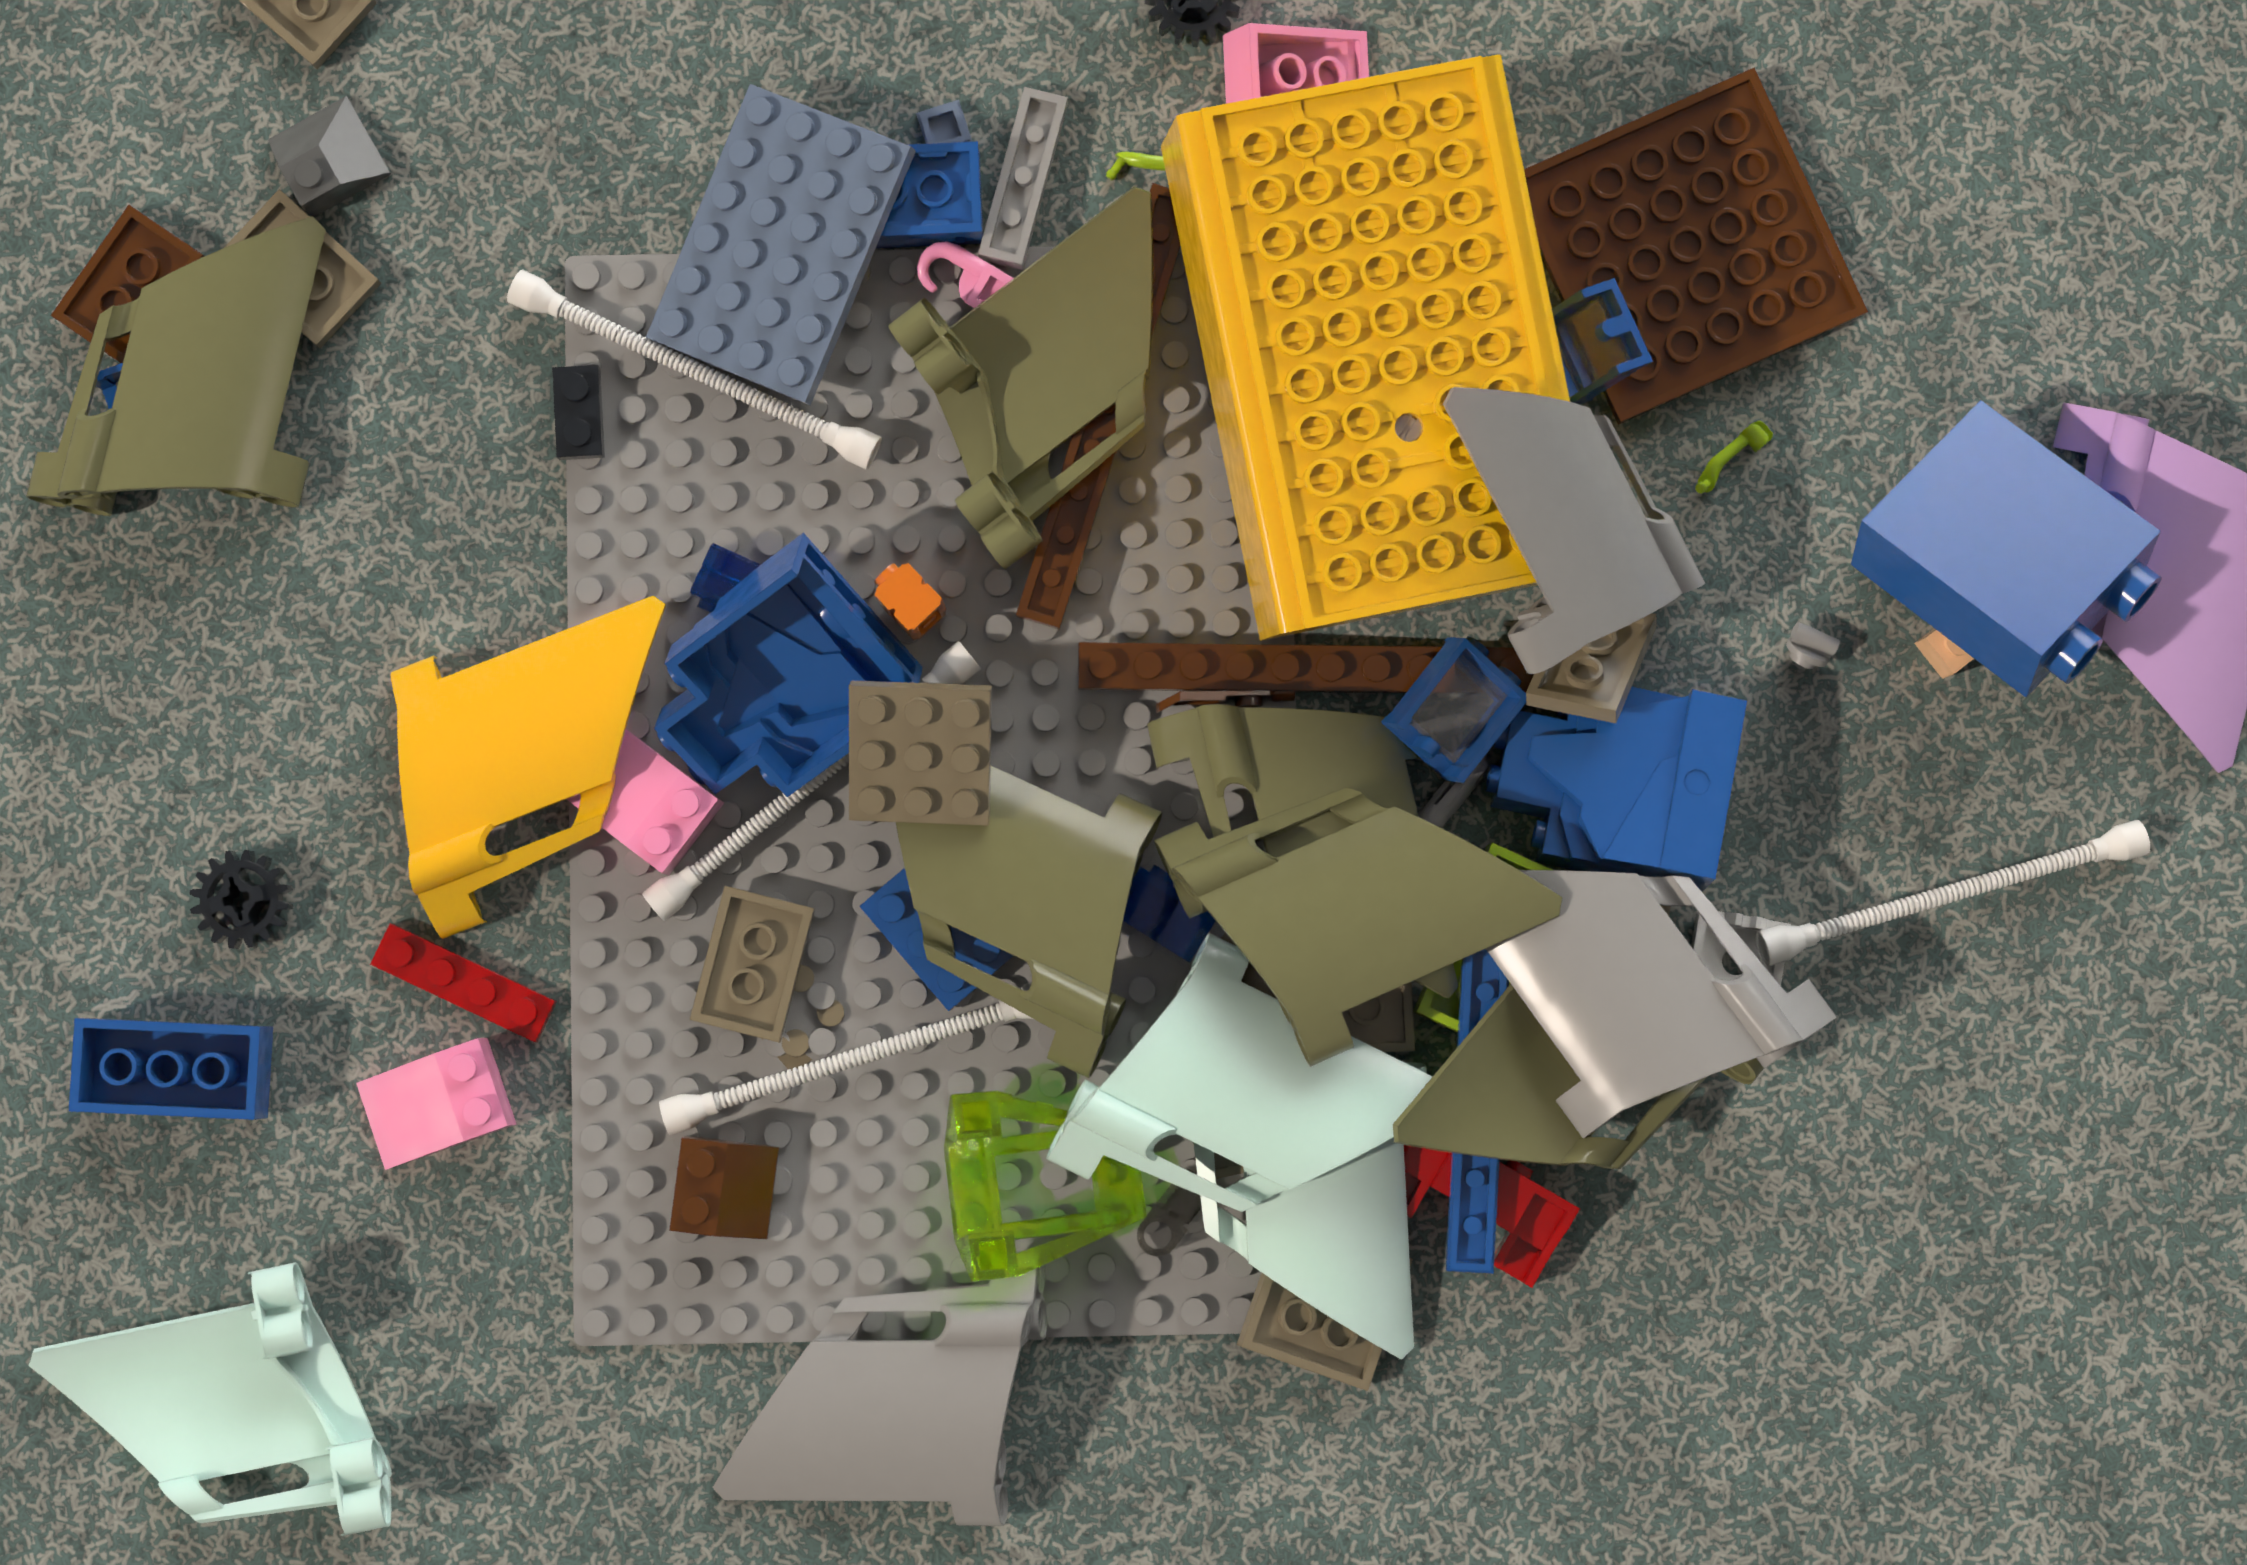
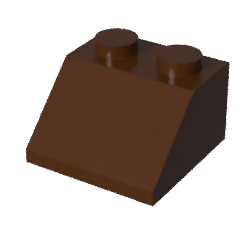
(724, 1188)

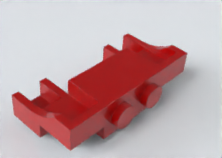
(1528, 1211)

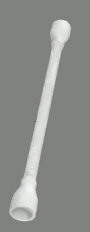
(536, 296)
(2119, 843)
(673, 891)
(688, 1110)

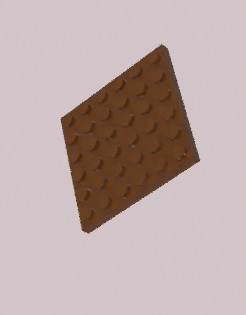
(1703, 234)

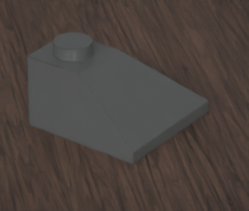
(328, 157)

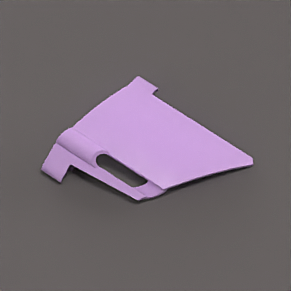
(2193, 629)

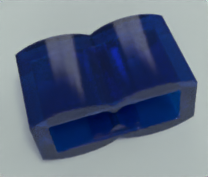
(1158, 913)

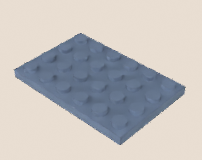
(780, 243)

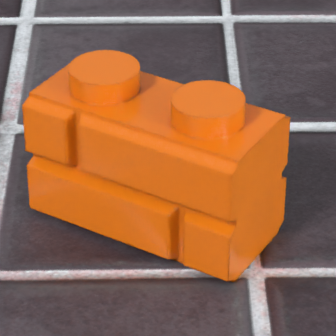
(909, 599)

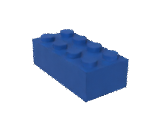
(171, 1068)

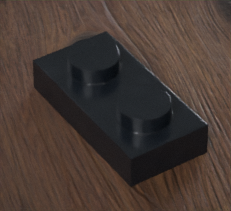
(578, 412)

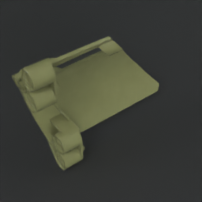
(1286, 762)
(1502, 1092)

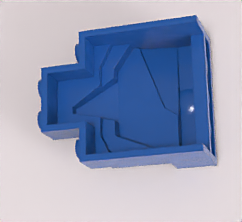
(776, 672)
(1626, 792)

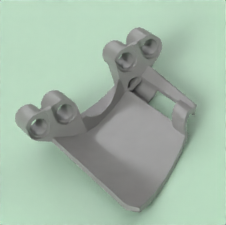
(1571, 519)
(1637, 1001)
(898, 1412)

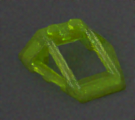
(980, 1236)

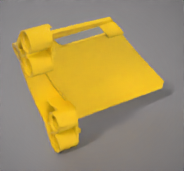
(509, 744)

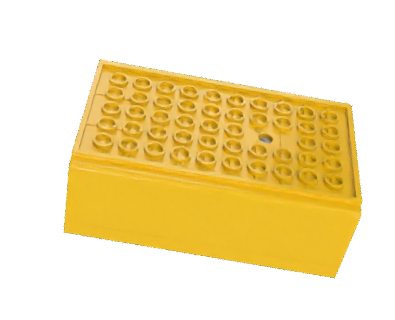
(1341, 279)

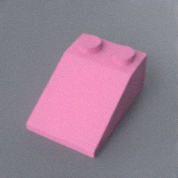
(1285, 59)
(655, 806)
(436, 1102)

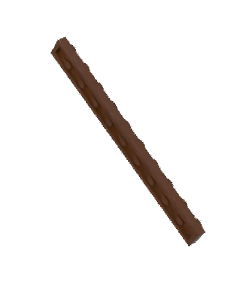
(1073, 515)
(1263, 667)

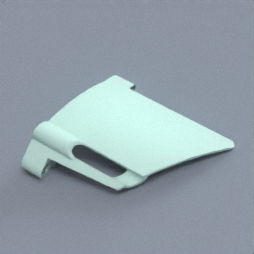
(1235, 1082)
(1333, 1241)
(233, 1398)

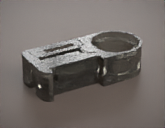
(1175, 1209)

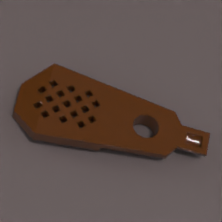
(1242, 698)

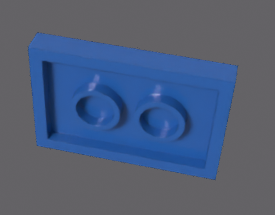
(899, 922)

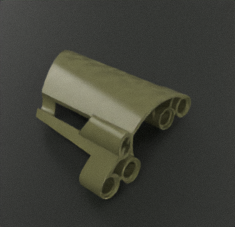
(1041, 368)
(195, 383)
(1044, 888)
(1351, 907)

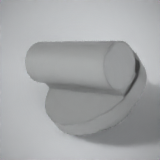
(1810, 646)

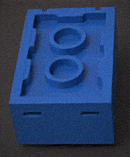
(938, 198)

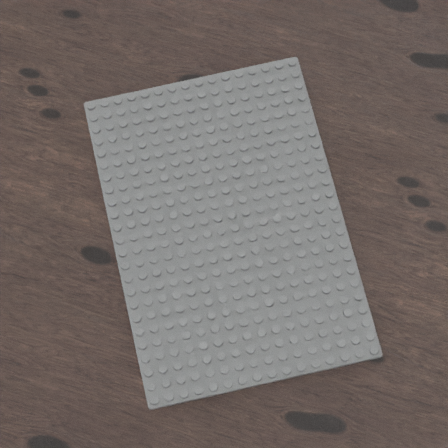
(863, 1149)

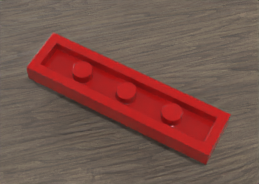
(463, 982)

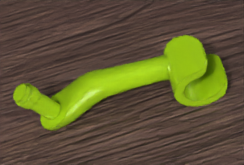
(1137, 160)
(1754, 435)

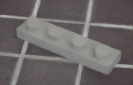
(1023, 178)

